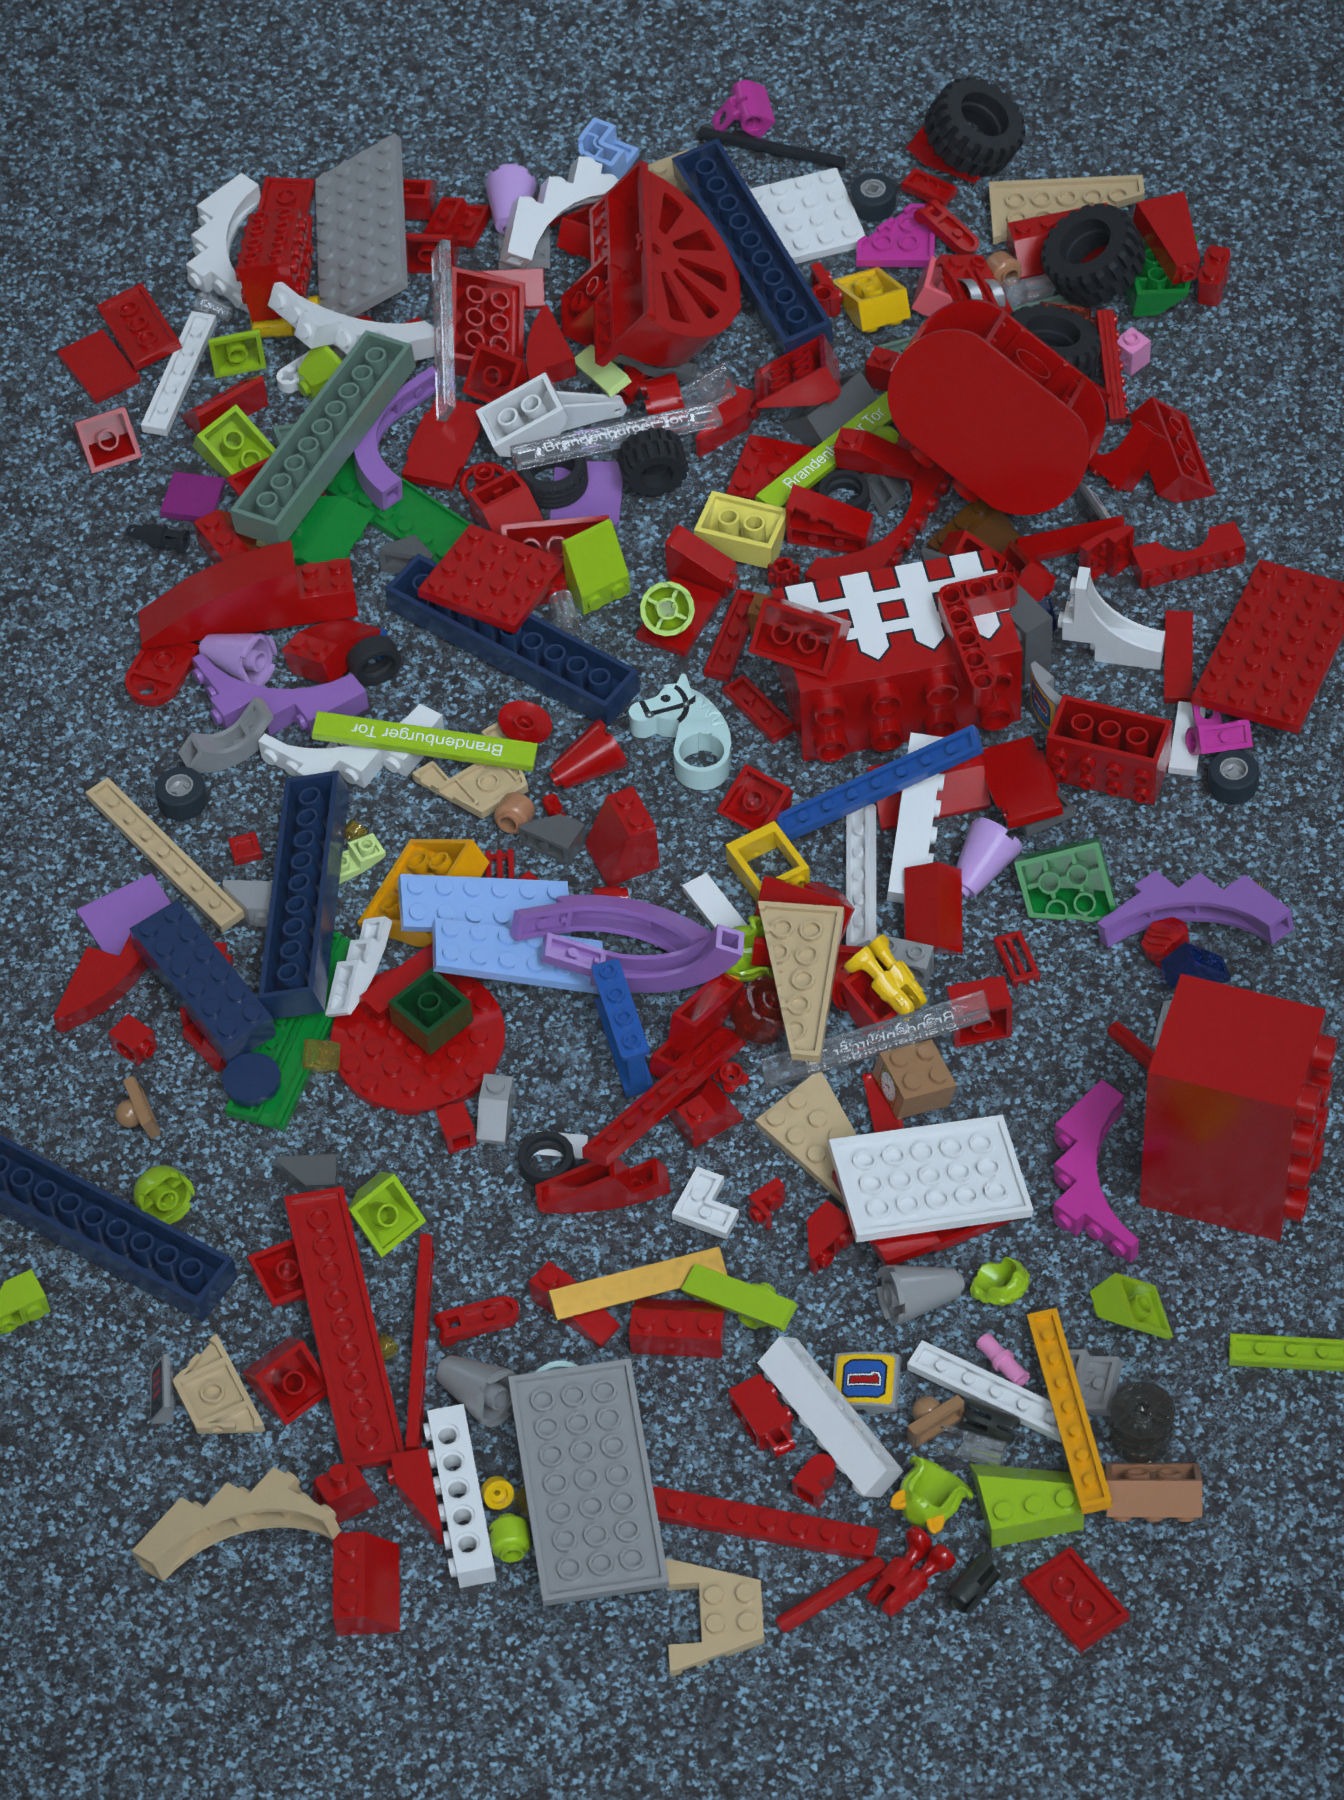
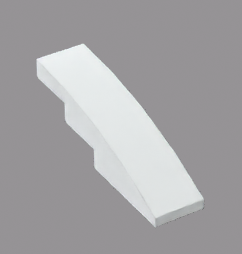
(356, 973)

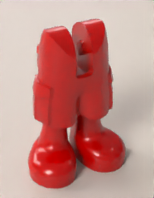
(905, 1581)

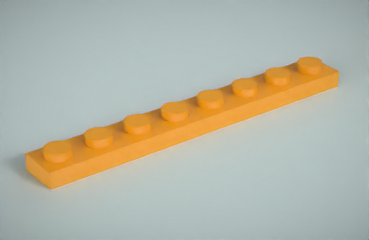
(1069, 1411)

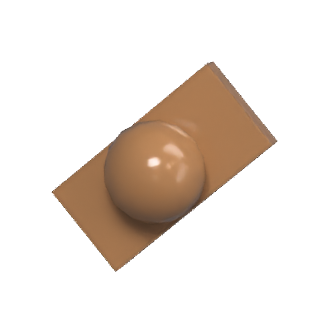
(136, 1109)
(930, 1416)

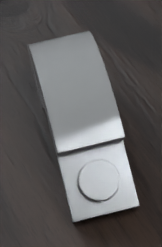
(231, 746)

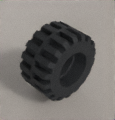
(652, 462)

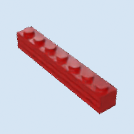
(1112, 366)

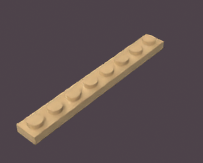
(165, 855)

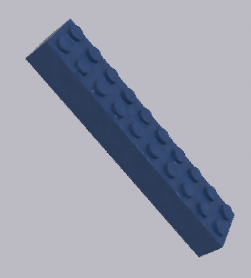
(763, 262)
(535, 654)
(304, 895)
(112, 1232)

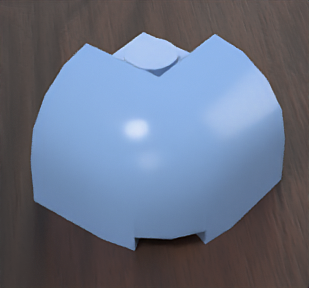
(601, 144)

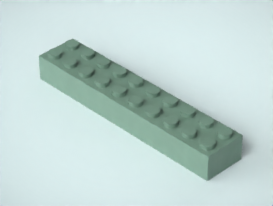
(323, 438)

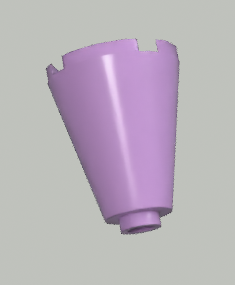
(504, 188)
(241, 655)
(985, 855)

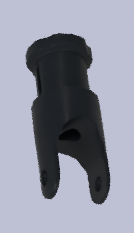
(159, 536)

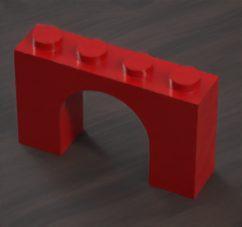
(1131, 458)

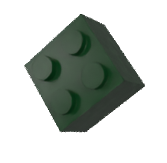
(430, 1011)

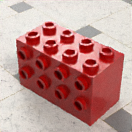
(271, 253)
(1109, 749)

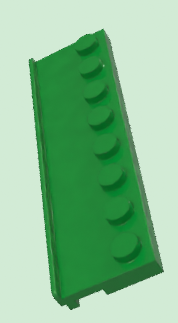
(413, 514)
(288, 1053)

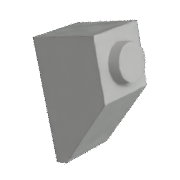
(252, 898)
(495, 1109)

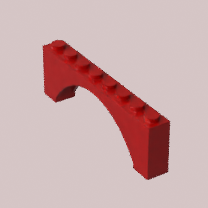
(926, 494)

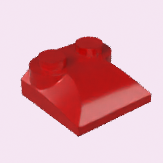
(755, 799)
(278, 1273)

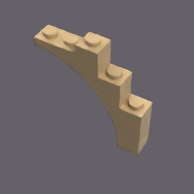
(232, 1511)

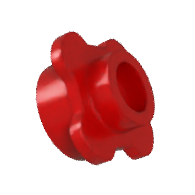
(731, 1070)

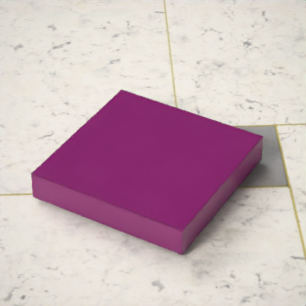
(192, 496)

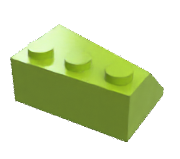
(1025, 1503)

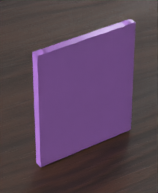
(601, 496)
(113, 914)

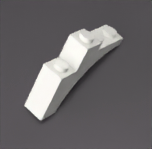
(1108, 632)

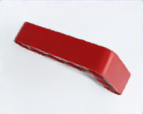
(957, 607)

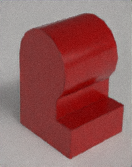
(814, 1479)

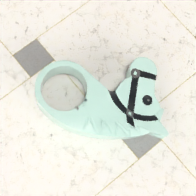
(694, 724)

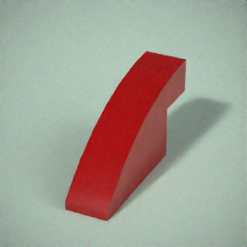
(548, 349)
(98, 984)
(696, 1022)
(602, 1187)

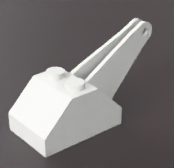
(541, 412)

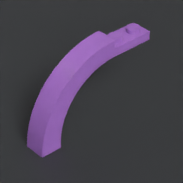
(374, 476)
(608, 915)
(653, 972)

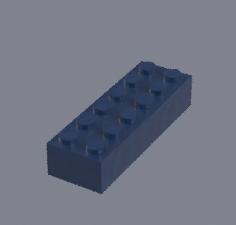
(202, 981)

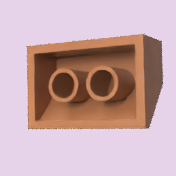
(1154, 1491)

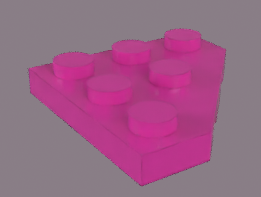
(897, 243)

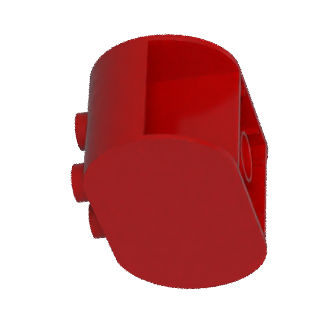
(995, 408)

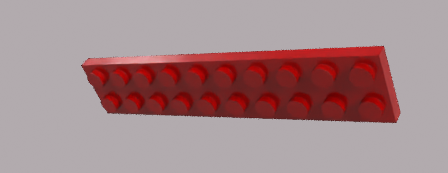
(343, 1327)

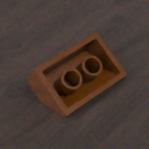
(981, 521)

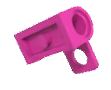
(749, 106)
(1213, 736)

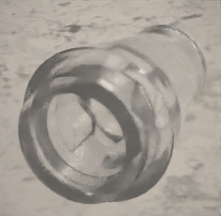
(211, 305)

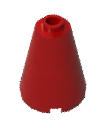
(588, 758)

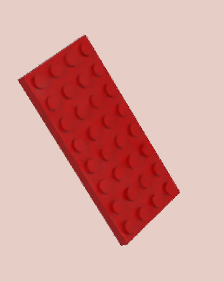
(1275, 648)

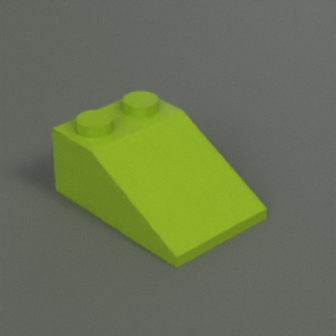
(232, 443)
(595, 567)

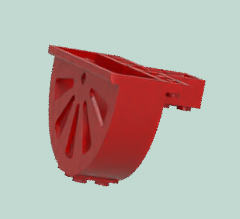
(655, 277)

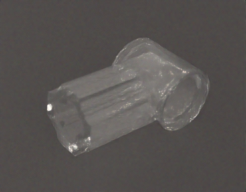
(1026, 290)

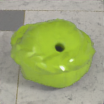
(1000, 1282)

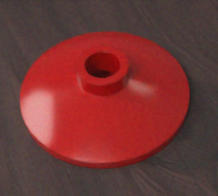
(524, 722)

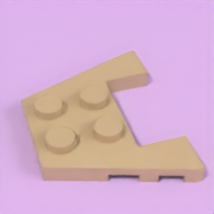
(476, 787)
(728, 1613)

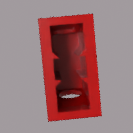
(344, 1491)

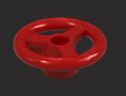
(482, 472)

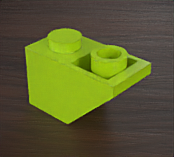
(21, 1301)

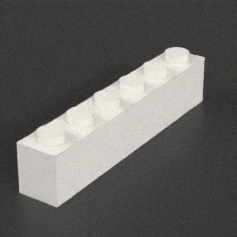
(915, 823)
(829, 1417)

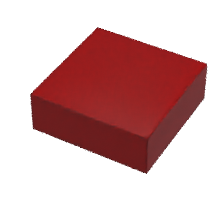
(245, 848)

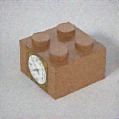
(914, 1079)

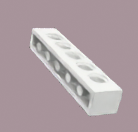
(478, 1565)

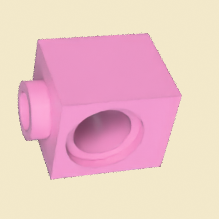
(1134, 350)

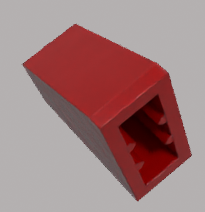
(699, 562)

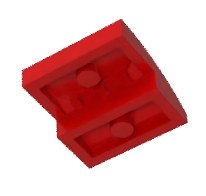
(458, 218)
(1108, 552)

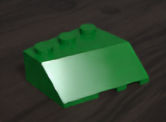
(329, 530)

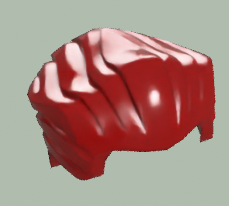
(1163, 938)

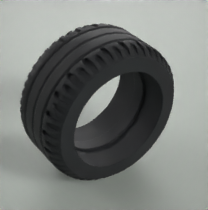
(560, 492)

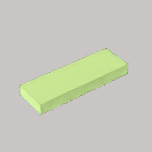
(609, 379)

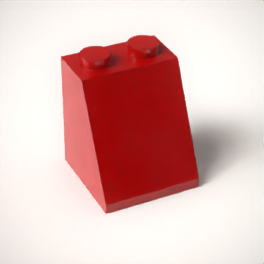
(623, 838)

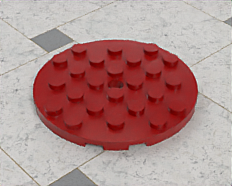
(397, 1074)

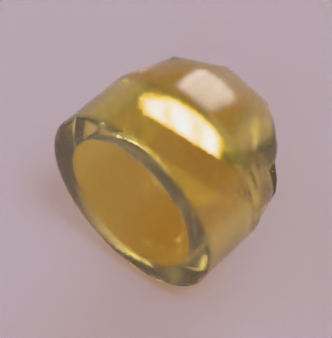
(355, 830)
(388, 1346)

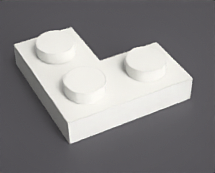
(699, 1208)

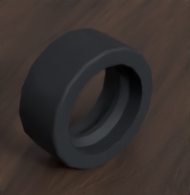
(847, 479)
(368, 649)
(542, 1141)

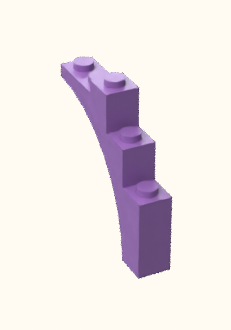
(232, 696)
(1200, 900)

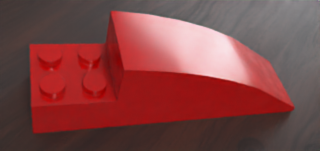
(250, 595)

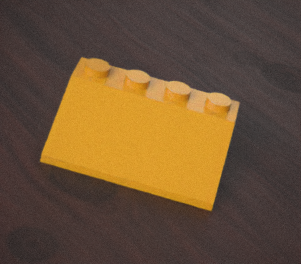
(423, 857)

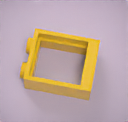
(760, 842)

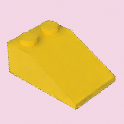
(873, 299)

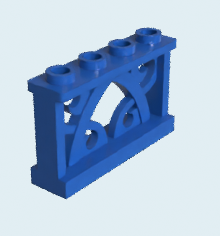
(622, 1027)

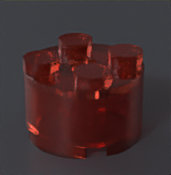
(758, 1012)

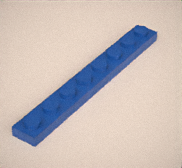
(881, 782)

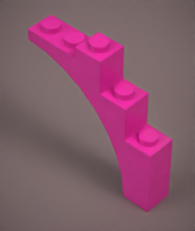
(1083, 1203)

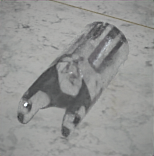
(566, 613)
(977, 1448)

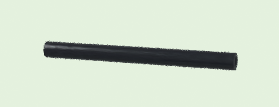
(772, 148)

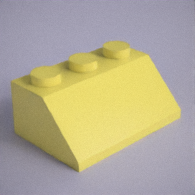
(742, 528)

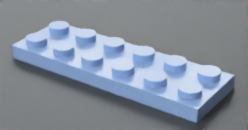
(470, 899)
(495, 955)

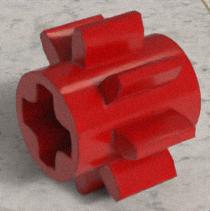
(783, 573)

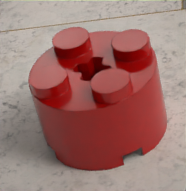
(663, 394)

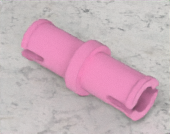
(1002, 1360)

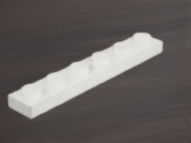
(179, 374)
(861, 875)
(984, 1387)

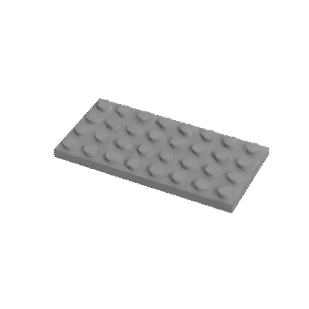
(362, 230)
(587, 1482)

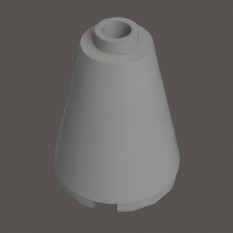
(916, 1290)
(478, 1386)

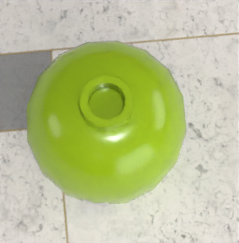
(667, 608)
(163, 1193)

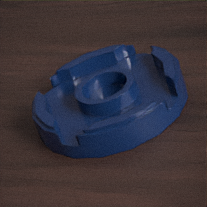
(251, 1079)

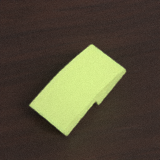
(360, 856)

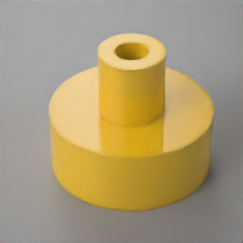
(497, 1492)

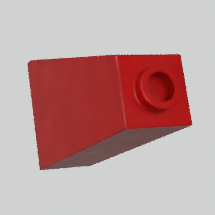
(1170, 235)

